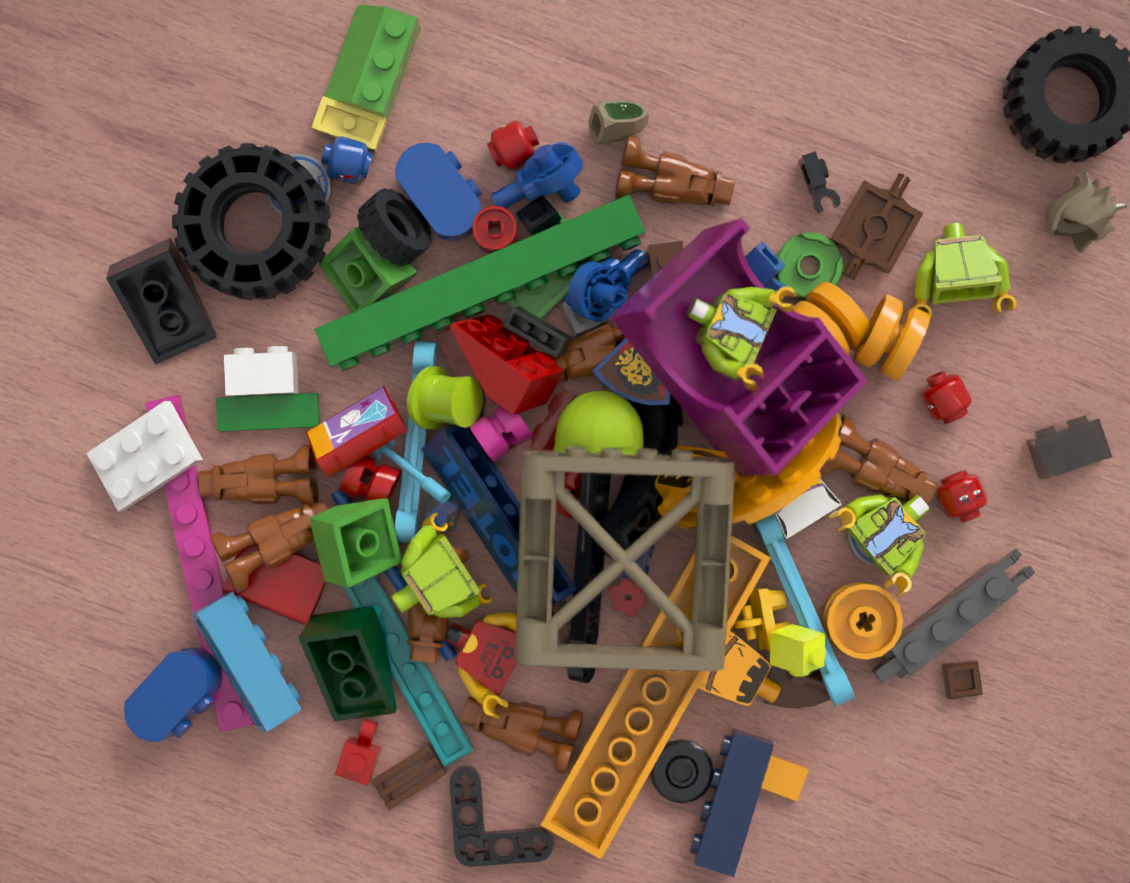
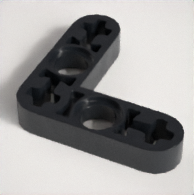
(476, 831)

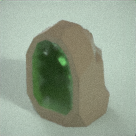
(616, 120)

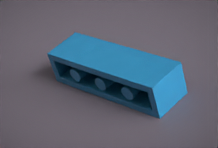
(246, 661)

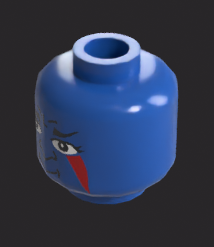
(347, 160)

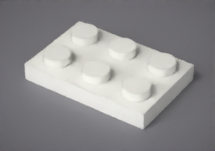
(144, 456)

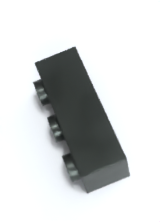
(537, 331)

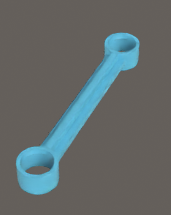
(407, 514)
(774, 542)

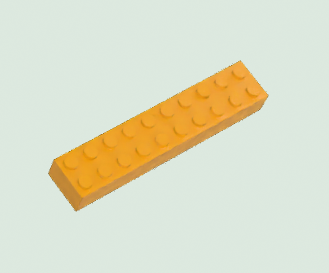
(639, 719)

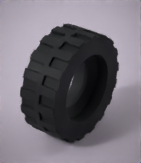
(394, 227)

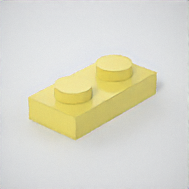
(340, 119)

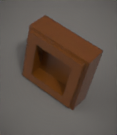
(962, 679)

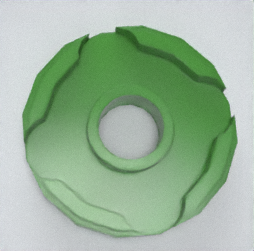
(815, 246)

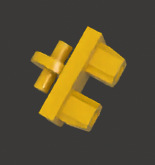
(759, 617)

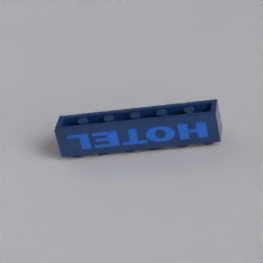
(486, 502)

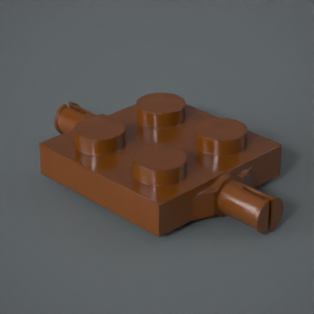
(876, 226)

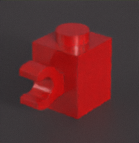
(360, 755)

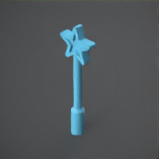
(428, 484)

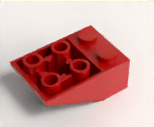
(506, 364)

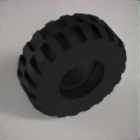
(203, 213)

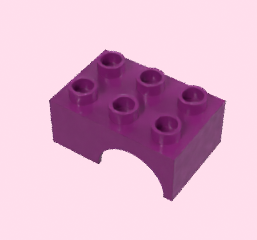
(801, 361)

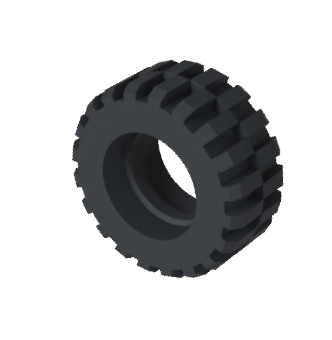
(1036, 122)

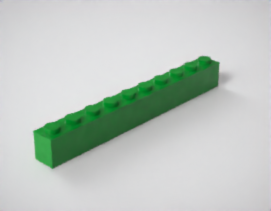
(480, 283)

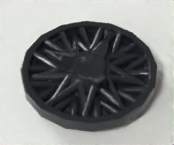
(682, 771)

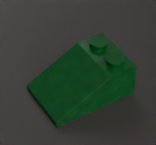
(350, 662)

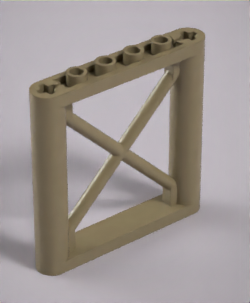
(544, 484)

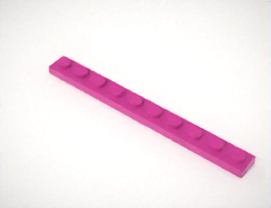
(200, 567)

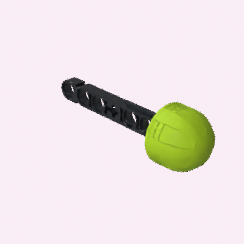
(594, 422)

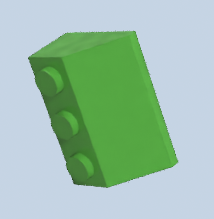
(374, 59)

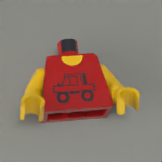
(486, 657)

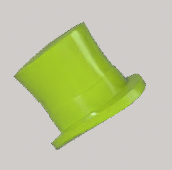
(443, 399)

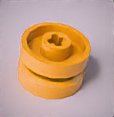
(838, 314)
(895, 339)
(881, 624)

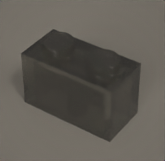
(1069, 447)

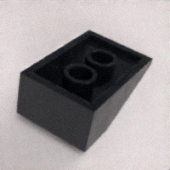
(161, 301)

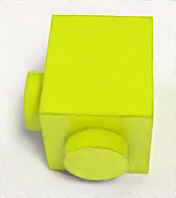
(797, 649)

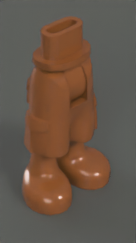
(675, 180)
(588, 351)
(881, 467)
(257, 479)
(273, 535)
(428, 630)
(520, 729)

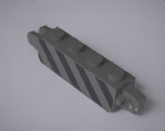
(952, 617)

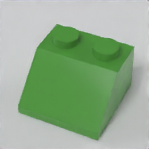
(361, 272)
(355, 541)

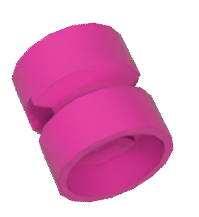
(500, 432)

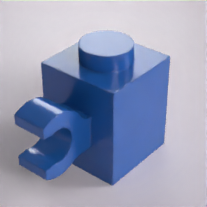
(765, 266)

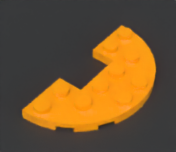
(766, 494)

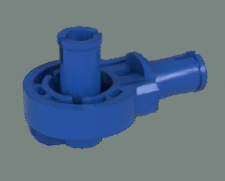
(544, 175)
(603, 284)

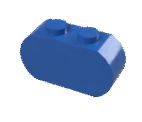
(439, 190)
(173, 695)

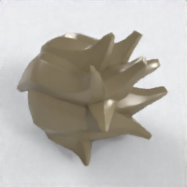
(1083, 213)

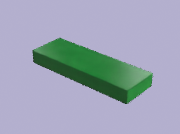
(267, 412)

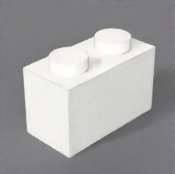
(261, 373)

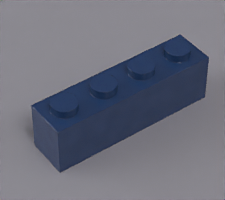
(732, 803)

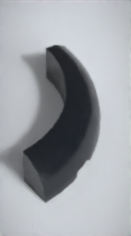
(638, 498)

